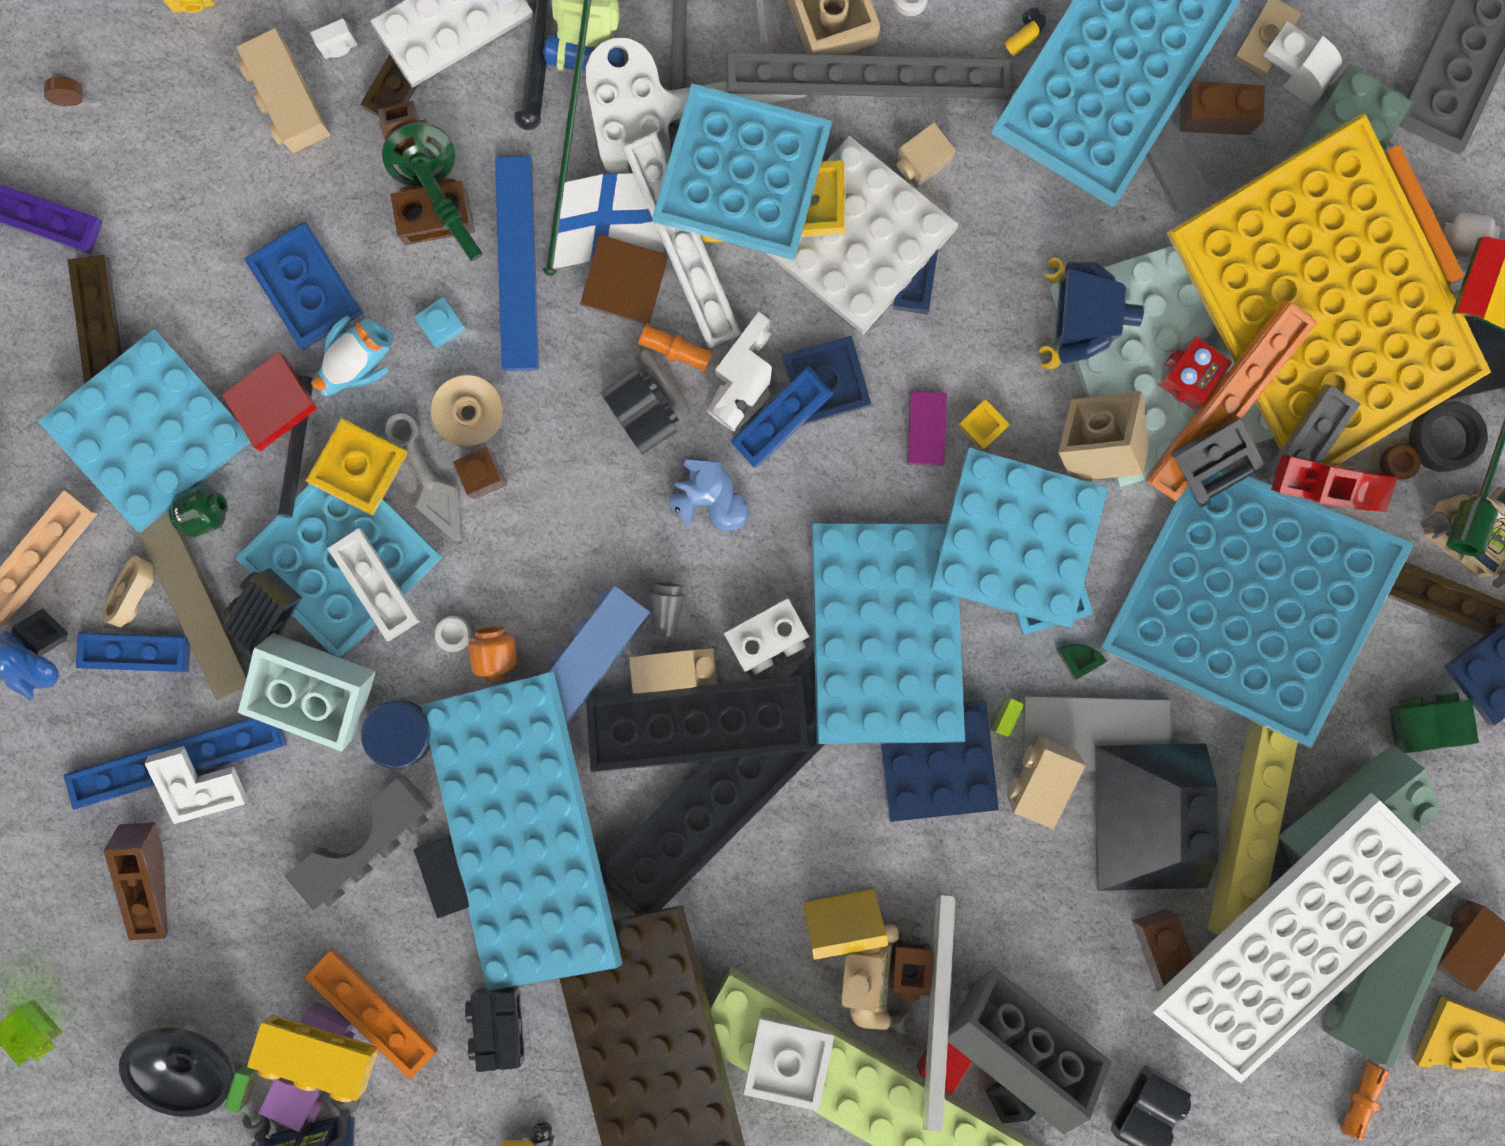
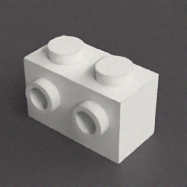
(766, 636)

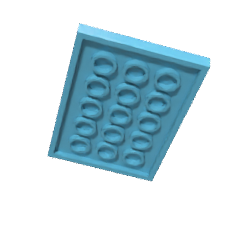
(884, 638)

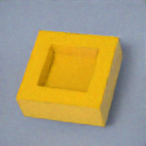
(983, 425)

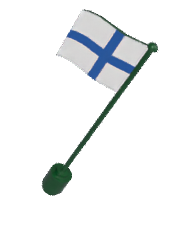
(595, 204)

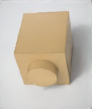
(924, 155)

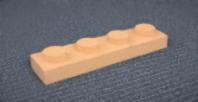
(41, 551)

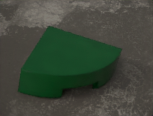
(1080, 659)

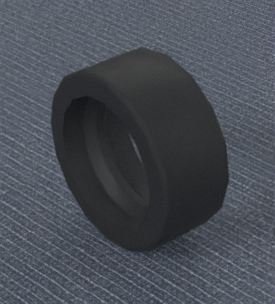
(1472, 424)

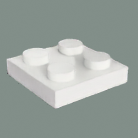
(789, 1063)

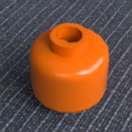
(492, 653)

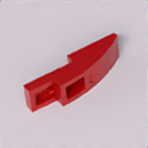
(1334, 484)

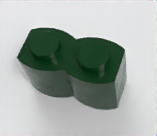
(1433, 724)

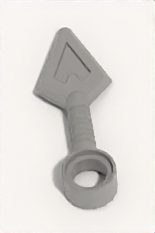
(436, 497)

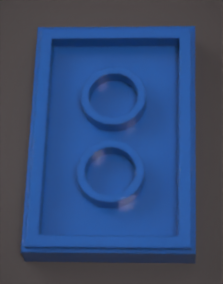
(303, 285)

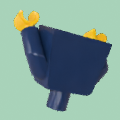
(1088, 311)

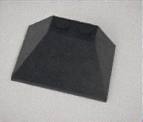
(1155, 816)

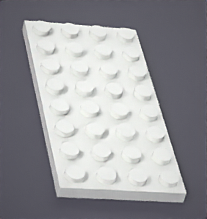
(1304, 939)

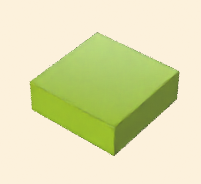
(1007, 717)

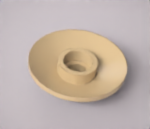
(454, 398)

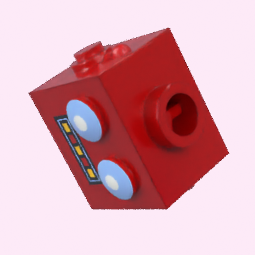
(1193, 372)

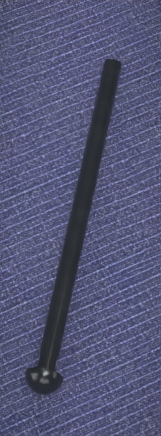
(529, 116)

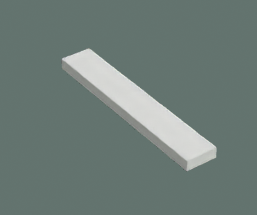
(683, 248)
(939, 1014)

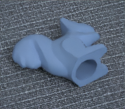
(711, 487)

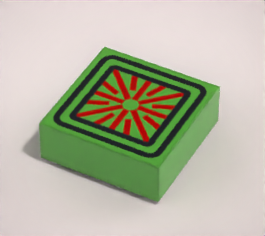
(241, 1088)

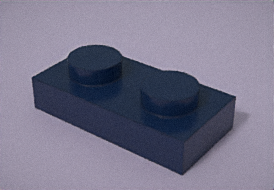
(918, 292)

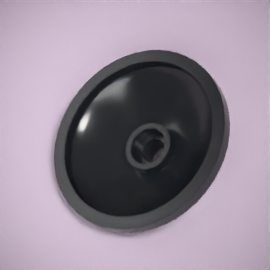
(176, 1072)

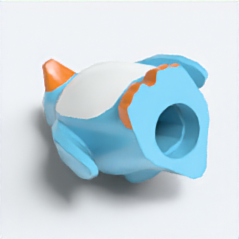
(352, 356)

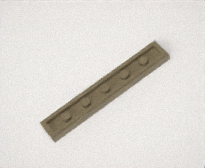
(194, 607)

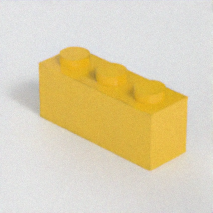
(312, 1058)

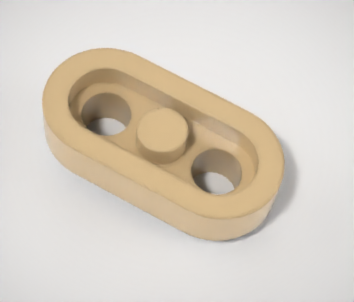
(127, 591)

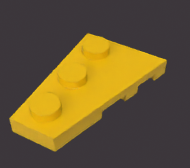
(1462, 1038)

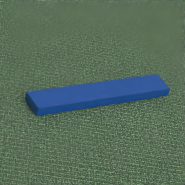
(516, 263)
(204, 750)

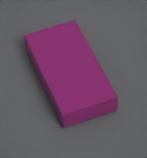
(927, 428)

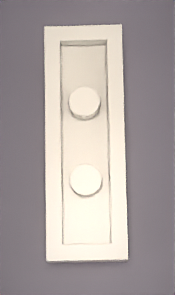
(373, 584)

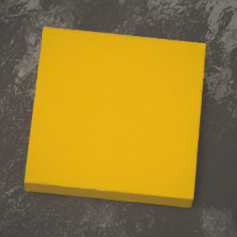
(356, 466)
(845, 924)

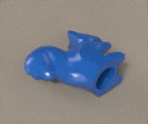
(23, 668)

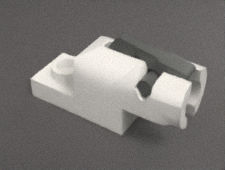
(745, 378)

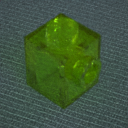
(28, 1033)

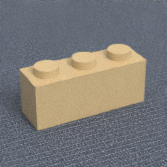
(281, 91)

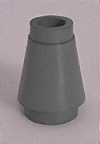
(666, 605)

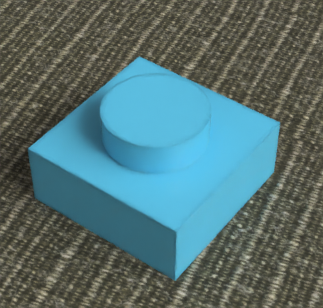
(439, 322)

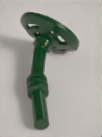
(421, 174)

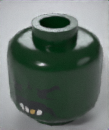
(198, 511)

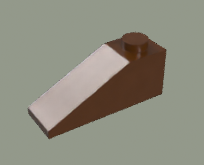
(139, 879)

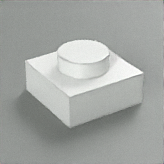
(334, 39)

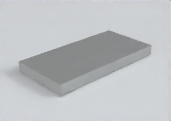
(1094, 721)

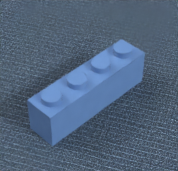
(595, 647)

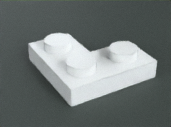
(192, 795)

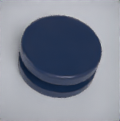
(396, 734)

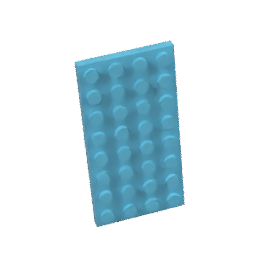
(1109, 86)
(521, 833)

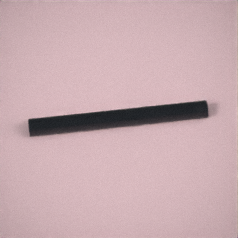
(293, 461)

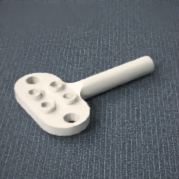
(633, 103)

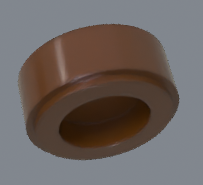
(63, 91)
(1400, 461)

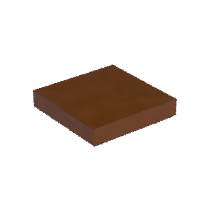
(624, 280)

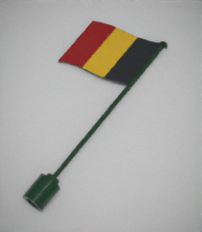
(1484, 299)

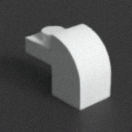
(1308, 62)

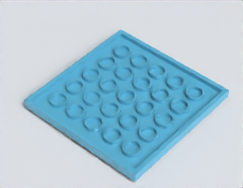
(1258, 603)

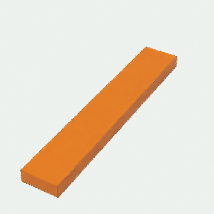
(1238, 388)

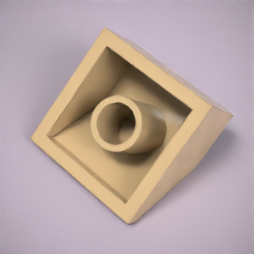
(1105, 437)

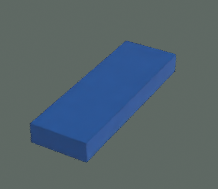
(782, 417)
(132, 652)

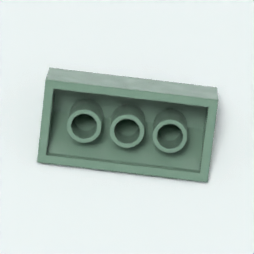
(1384, 998)

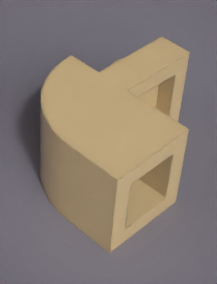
(673, 670)

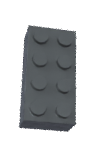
(1029, 1051)

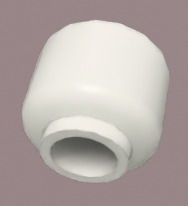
(1466, 230)

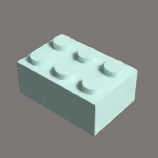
(306, 691)

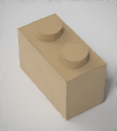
(1045, 782)

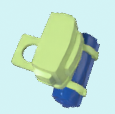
(561, 48)

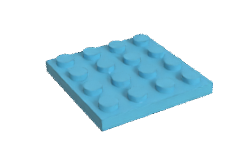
(742, 171)
(145, 430)
(1019, 538)
(301, 558)

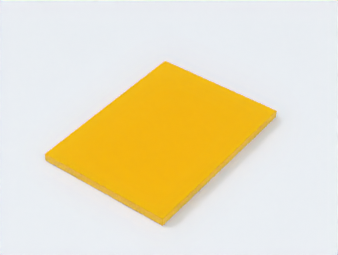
(1352, 256)

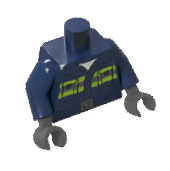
(328, 1132)

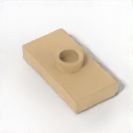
(1262, 33)

